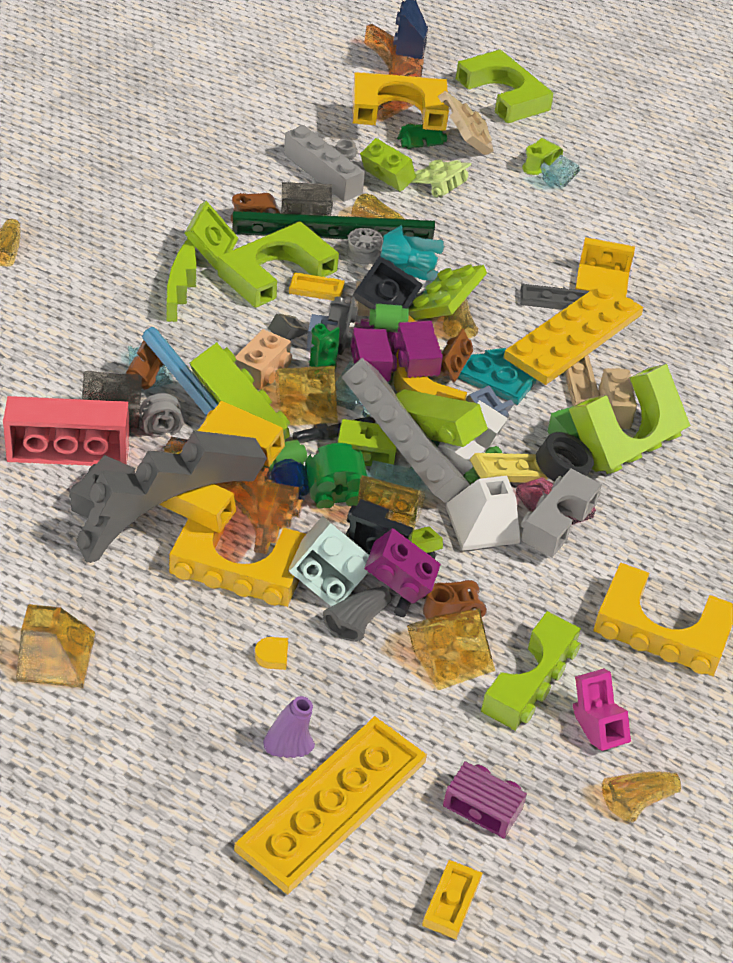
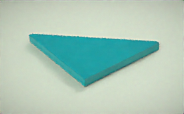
(502, 376)

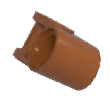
(254, 203)
(453, 598)

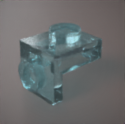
(560, 172)

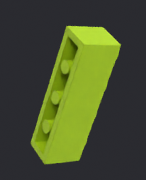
(234, 386)
(443, 417)

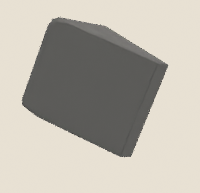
(287, 326)

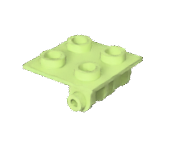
(443, 176)

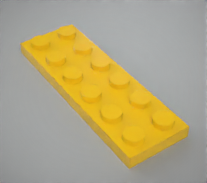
(573, 333)
(330, 804)

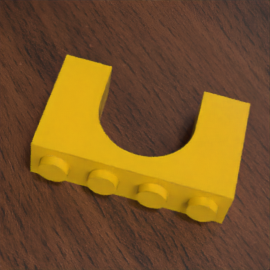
(374, 89)
(212, 504)
(267, 579)
(694, 647)

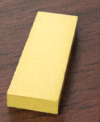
(514, 466)

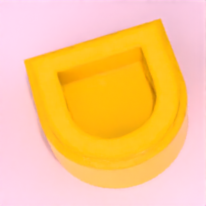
(272, 652)

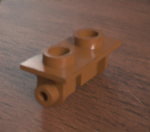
(455, 355)
(148, 367)

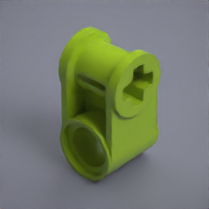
(539, 153)

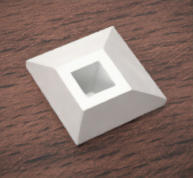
(485, 514)

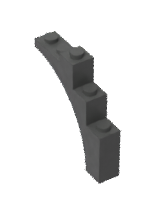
(161, 476)

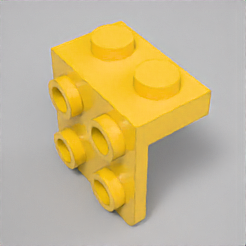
(606, 264)

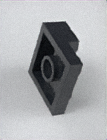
(387, 285)
(371, 522)

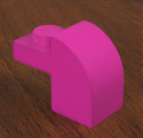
(596, 712)

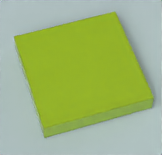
(210, 234)

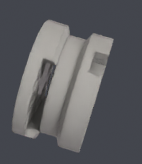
(364, 248)
(161, 415)

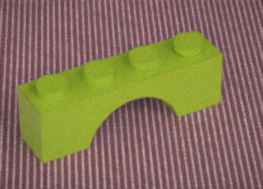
(514, 695)

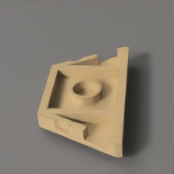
(469, 124)

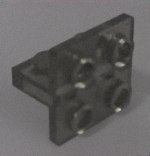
(306, 198)
(115, 387)

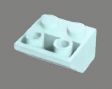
(329, 562)

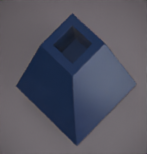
(412, 31)

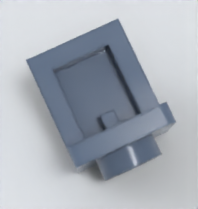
(488, 397)

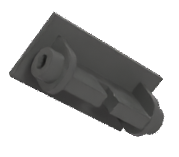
(343, 315)

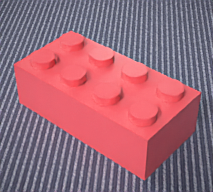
(65, 430)

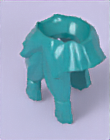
(412, 254)

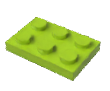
(447, 292)

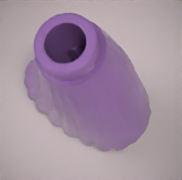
(290, 731)

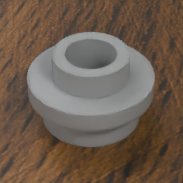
(347, 148)

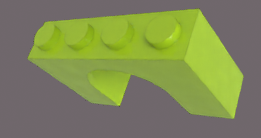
(529, 94)
(294, 244)
(661, 420)

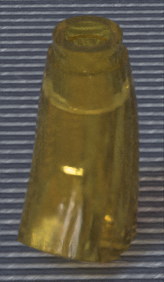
(370, 206)
(9, 242)
(458, 320)
(633, 792)

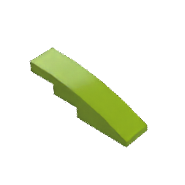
(180, 278)

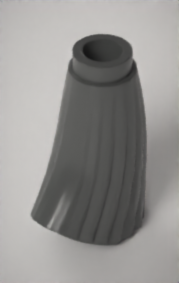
(351, 616)

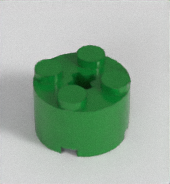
(335, 475)

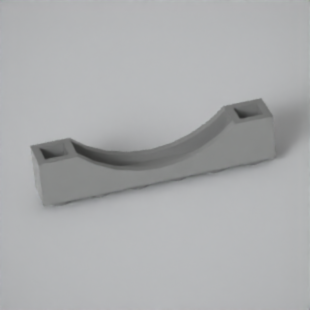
(412, 442)

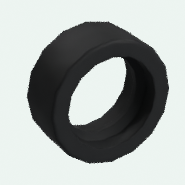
(570, 448)

